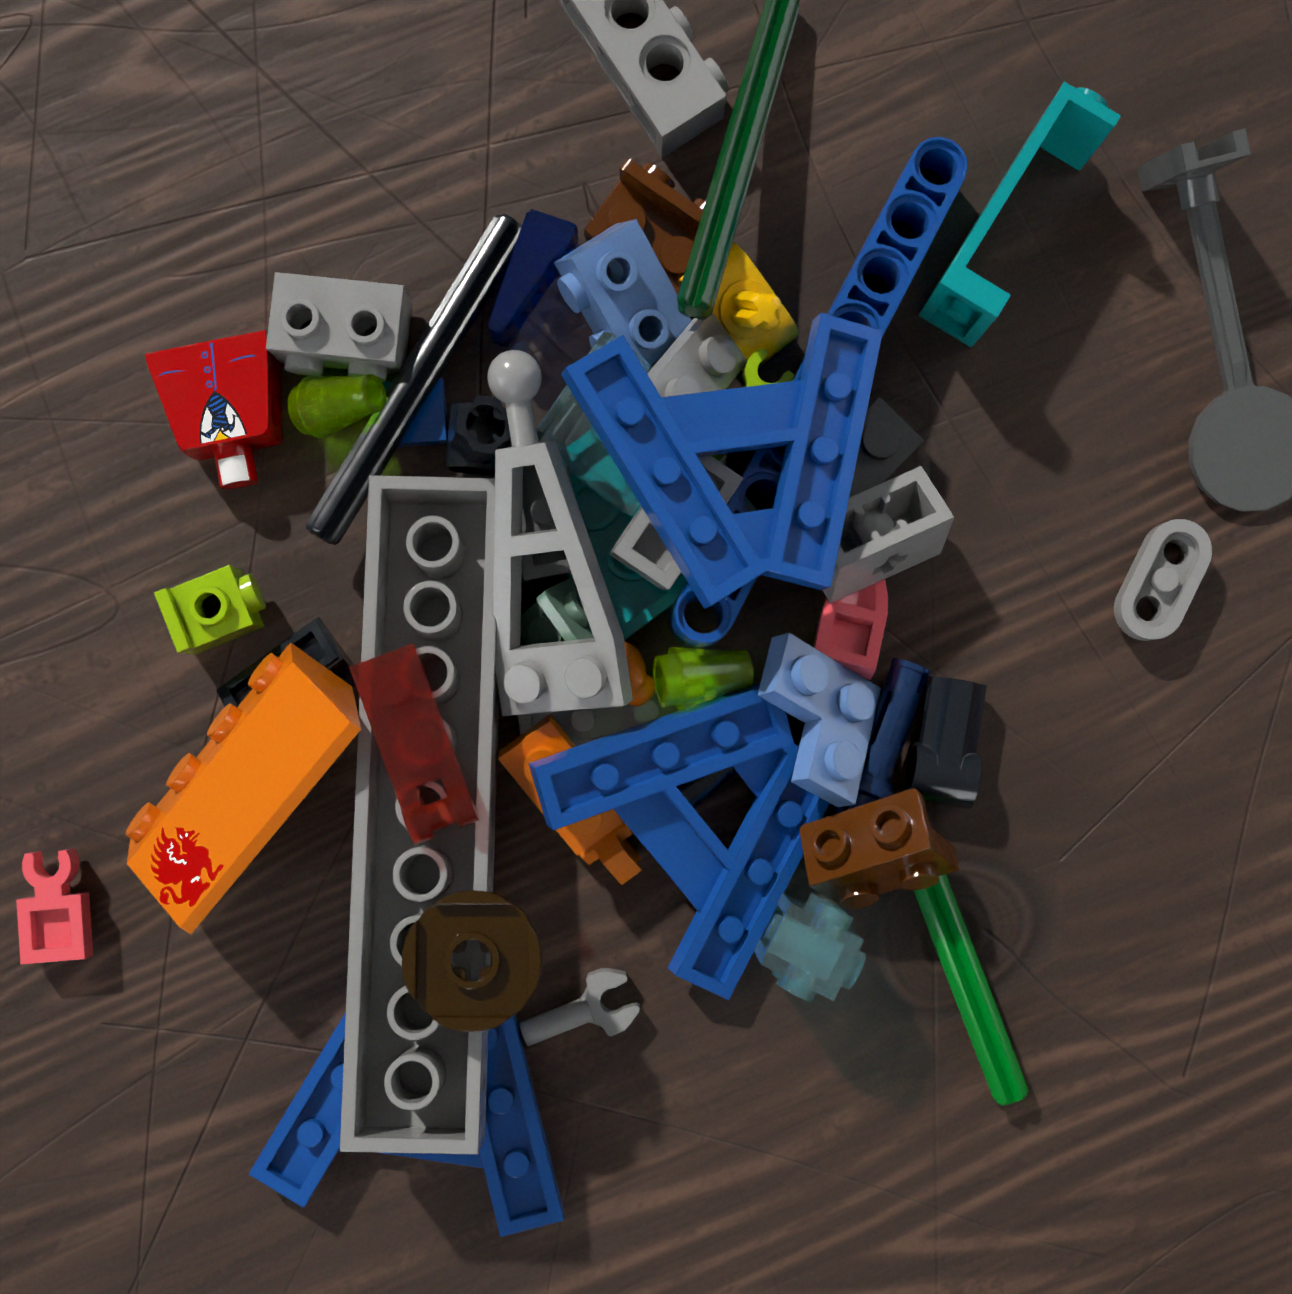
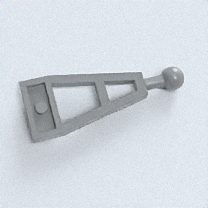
(558, 673)

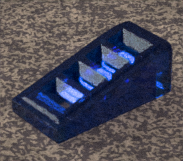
(530, 272)

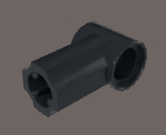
(475, 434)
(945, 758)

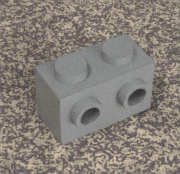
(338, 325)

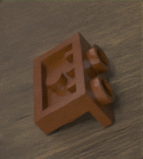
(661, 211)

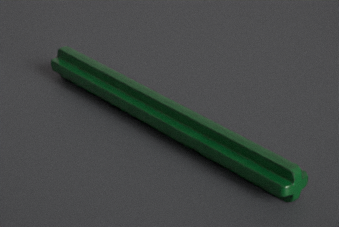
(737, 159)

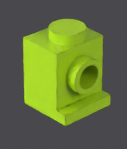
(186, 618)

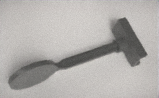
(1244, 435)

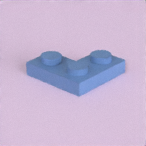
(836, 714)

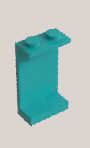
(1069, 130)

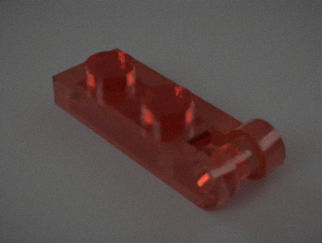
(413, 741)

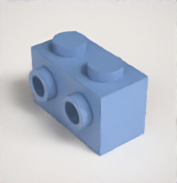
(623, 290)

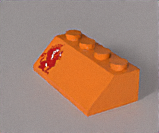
(241, 784)

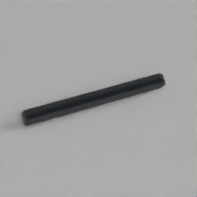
(415, 380)

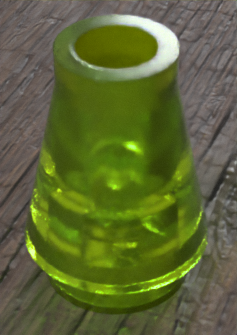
(332, 403)
(699, 675)

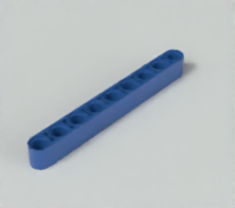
(896, 262)

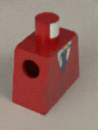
(222, 401)

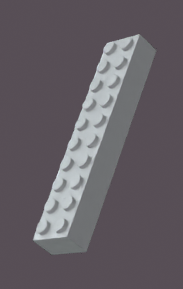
(429, 586)

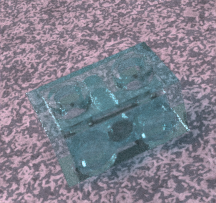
(811, 947)

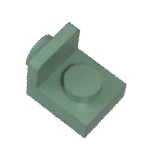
(556, 616)

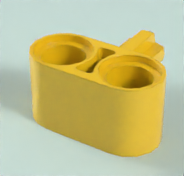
(751, 308)

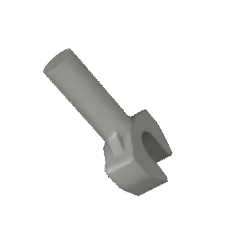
(584, 1010)

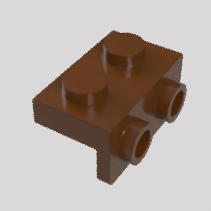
(875, 850)

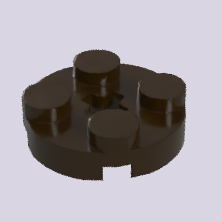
(444, 988)

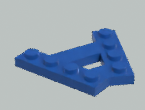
(661, 438)
(638, 779)
(512, 1155)

